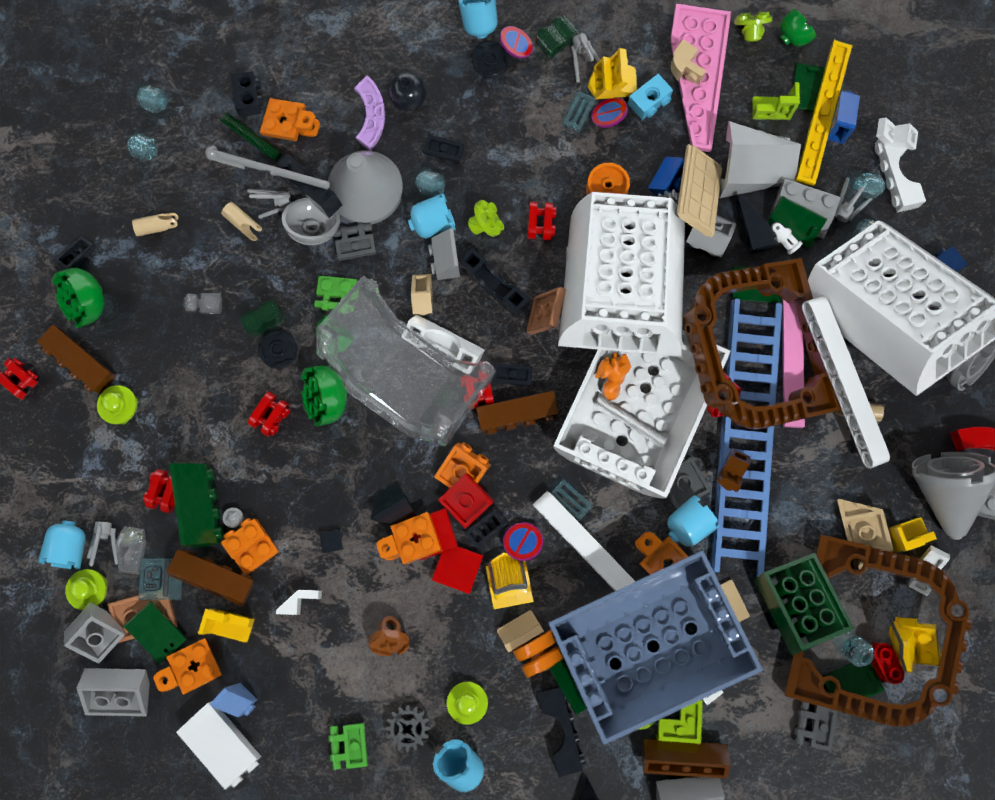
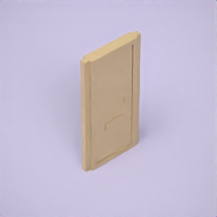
(699, 191)

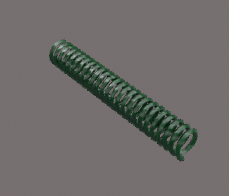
(250, 139)

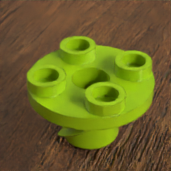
(753, 27)
(485, 219)
(117, 404)
(86, 587)
(467, 703)

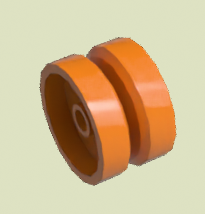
(608, 179)
(540, 656)

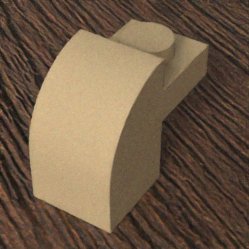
(683, 64)

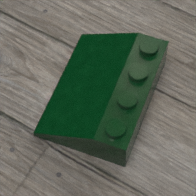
(196, 505)
(803, 604)

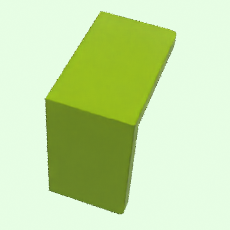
(776, 107)
(685, 729)

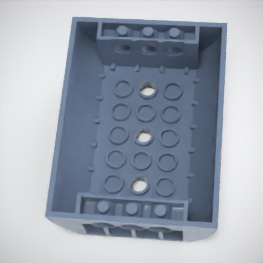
(682, 668)

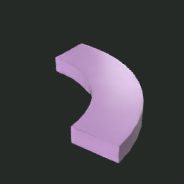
(375, 113)

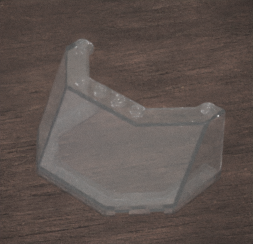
(398, 369)

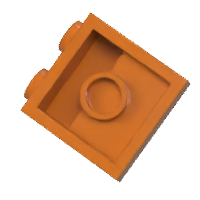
(459, 462)
(249, 545)

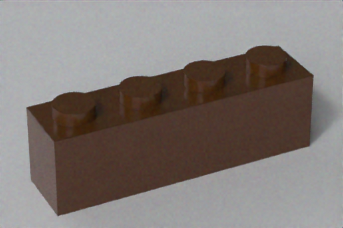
(76, 359)
(517, 412)
(210, 577)
(685, 759)

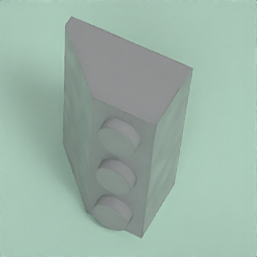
(810, 198)
(114, 692)
(690, 789)

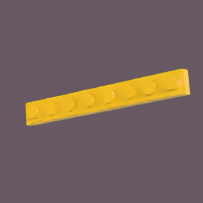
(823, 113)

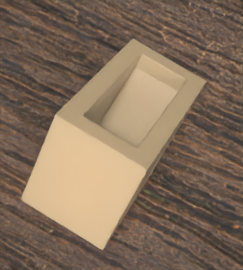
(421, 294)

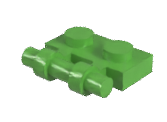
(332, 288)
(355, 746)

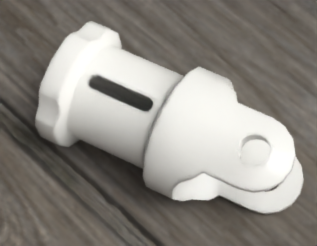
(782, 235)

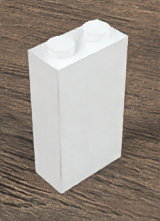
(219, 745)

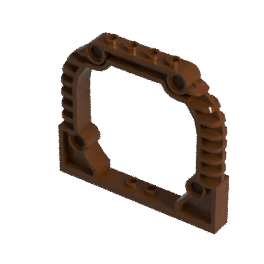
(790, 283)
(807, 683)

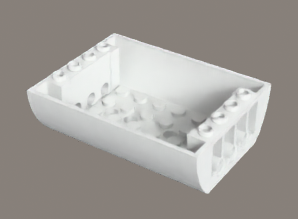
(593, 306)
(886, 319)
(670, 409)

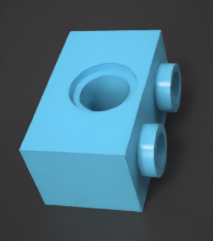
(654, 88)

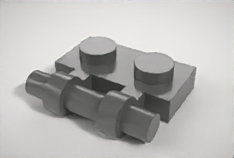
(356, 246)
(822, 727)

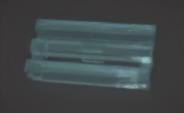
(566, 122)
(578, 495)

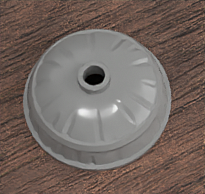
(309, 224)

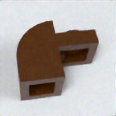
(733, 470)

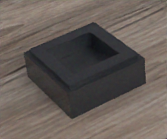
(331, 541)

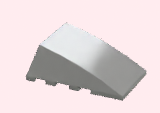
(757, 161)

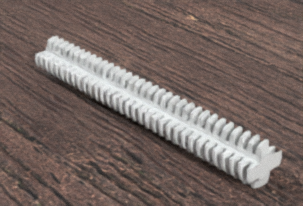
(623, 417)

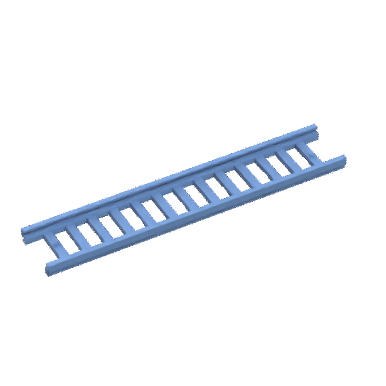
(727, 433)

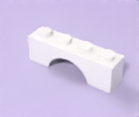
(904, 193)
(445, 340)

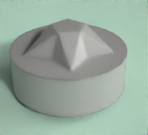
(233, 517)

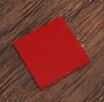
(466, 500)
(443, 530)
(458, 569)

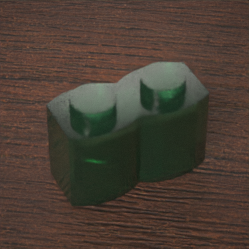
(556, 37)
(265, 317)

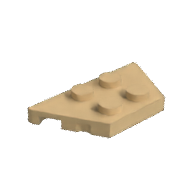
(865, 526)

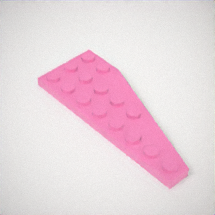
(708, 32)

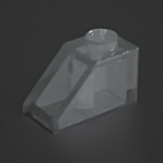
(130, 549)

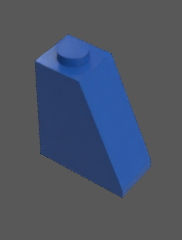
(844, 117)

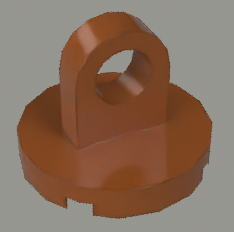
(389, 641)

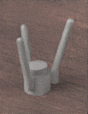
(582, 45)
(280, 198)
(845, 211)
(101, 531)

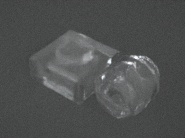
(209, 303)

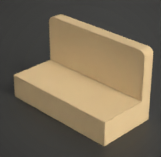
(735, 600)
(519, 630)

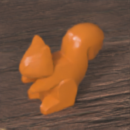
(615, 371)

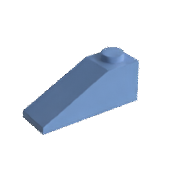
(235, 701)

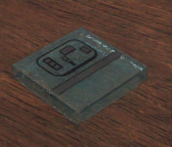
(156, 583)

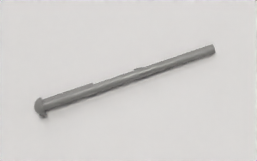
(236, 161)

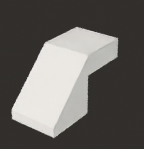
(899, 136)
(935, 557)
(293, 604)

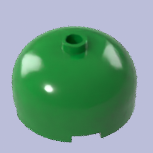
(84, 293)
(328, 393)

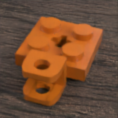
(297, 120)
(401, 543)
(657, 552)
(179, 672)

